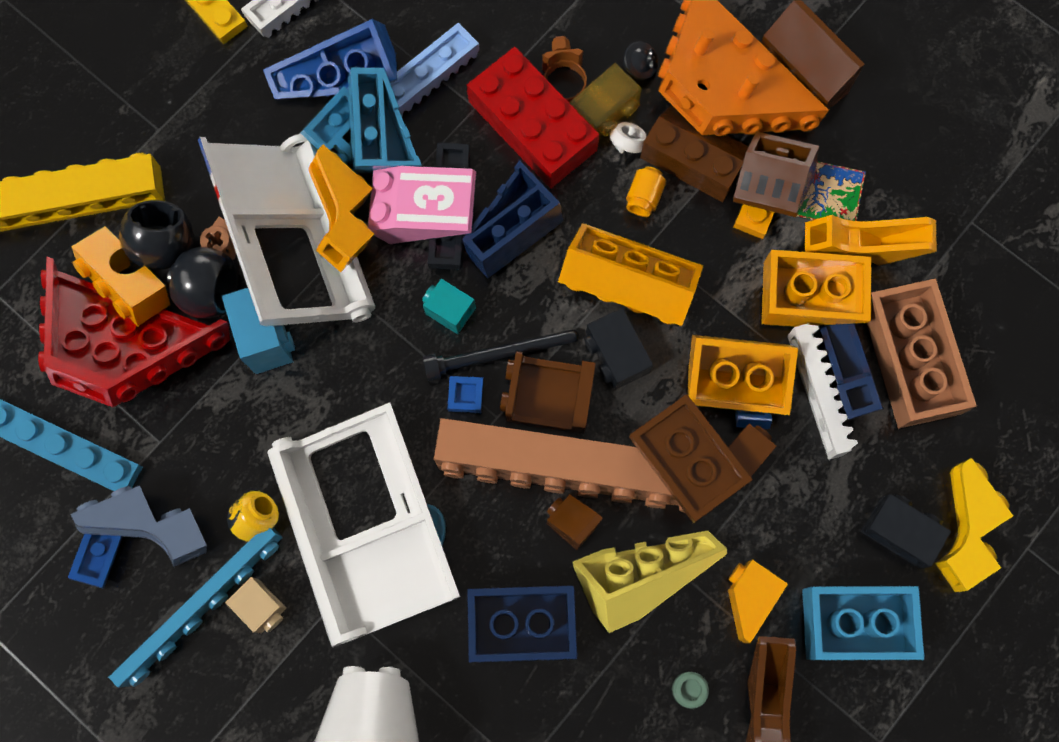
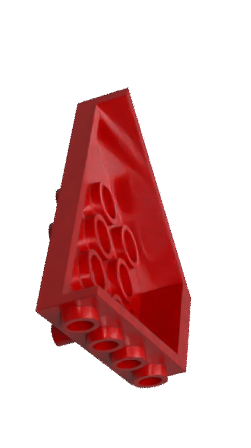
(111, 357)

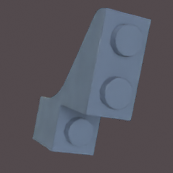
(131, 516)

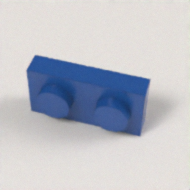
(95, 559)

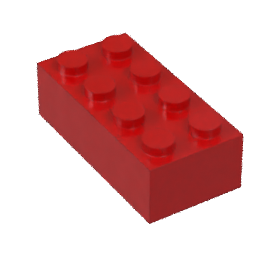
(532, 117)

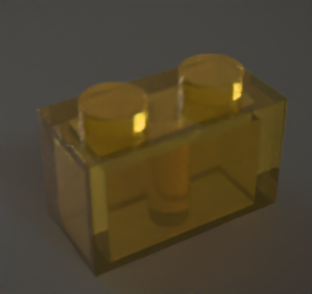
(608, 100)

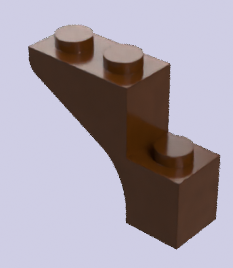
(771, 689)

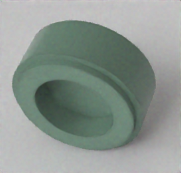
(690, 689)

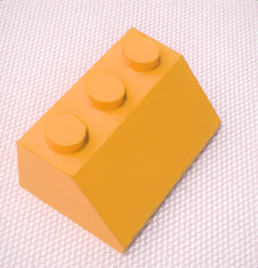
(741, 374)

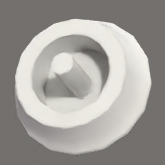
(628, 137)

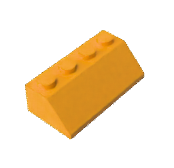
(630, 274)

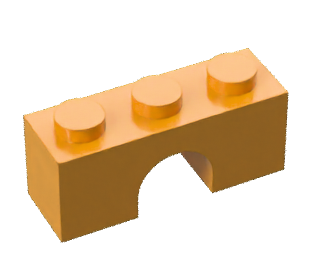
(133, 294)

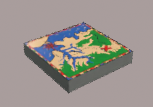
(834, 192)

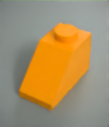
(753, 597)

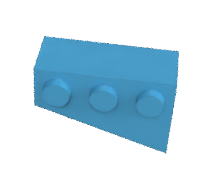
(376, 124)

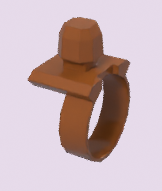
(564, 56)

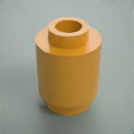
(645, 191)

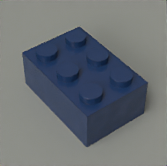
(521, 624)

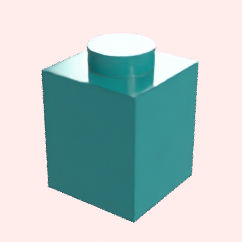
(448, 305)

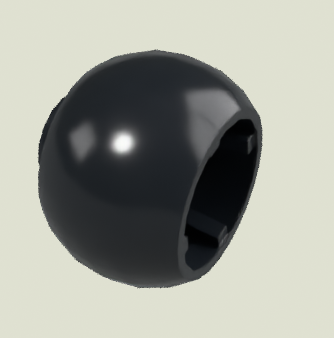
(155, 234)
(200, 281)

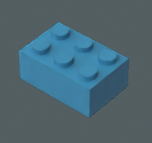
(863, 623)

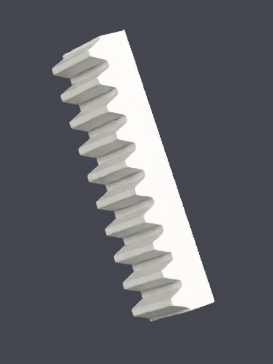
(269, 14)
(819, 391)

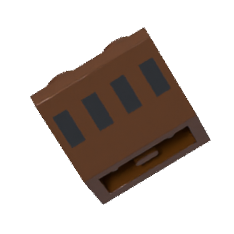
(776, 174)

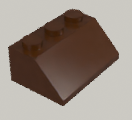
(813, 53)
(699, 160)

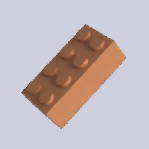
(918, 354)

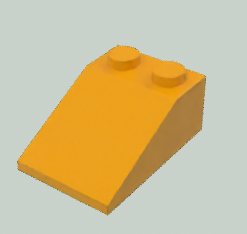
(815, 289)

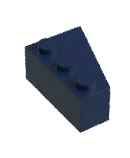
(512, 222)

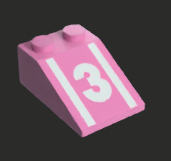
(421, 203)

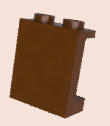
(548, 393)

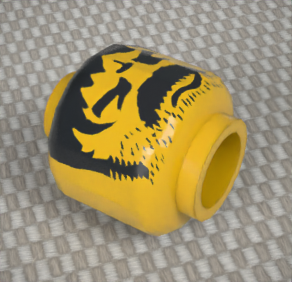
(252, 515)

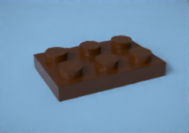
(690, 458)

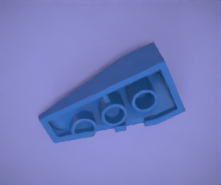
(327, 65)

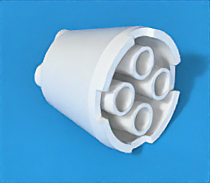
(369, 708)

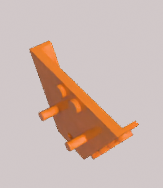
(743, 79)

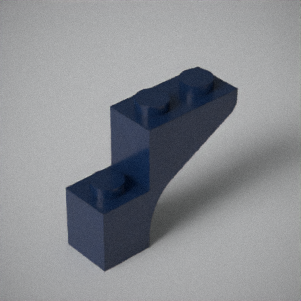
(851, 370)

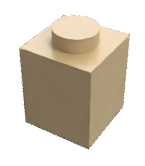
(256, 606)

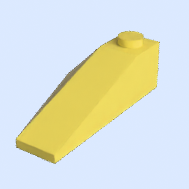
(636, 581)

